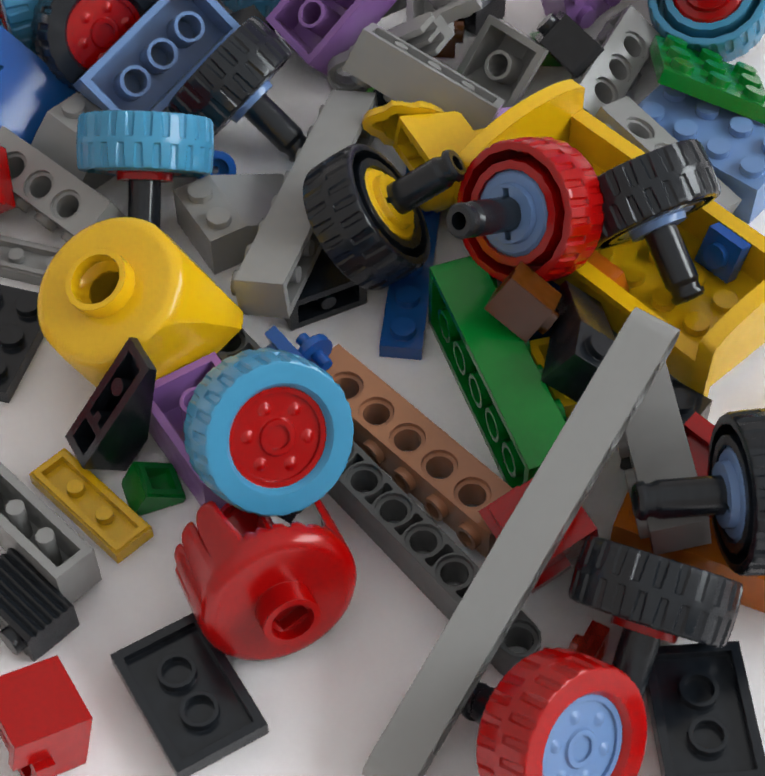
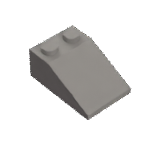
(224, 214)

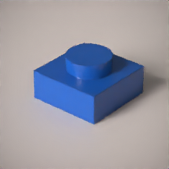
(722, 252)

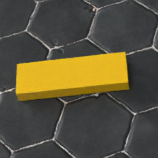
(91, 505)

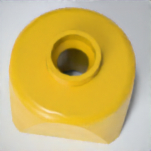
(135, 283)

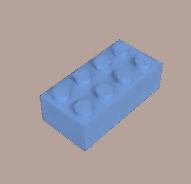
(156, 55)
(729, 139)

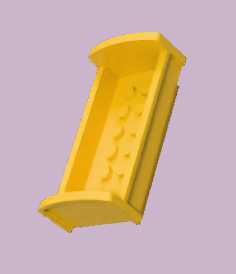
(715, 327)

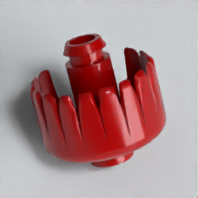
(263, 584)

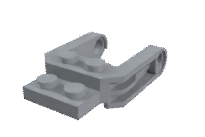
(427, 27)

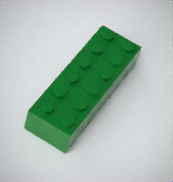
(493, 370)

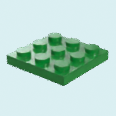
(708, 77)

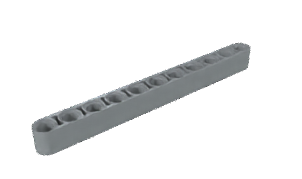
(523, 549)

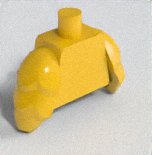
(419, 134)

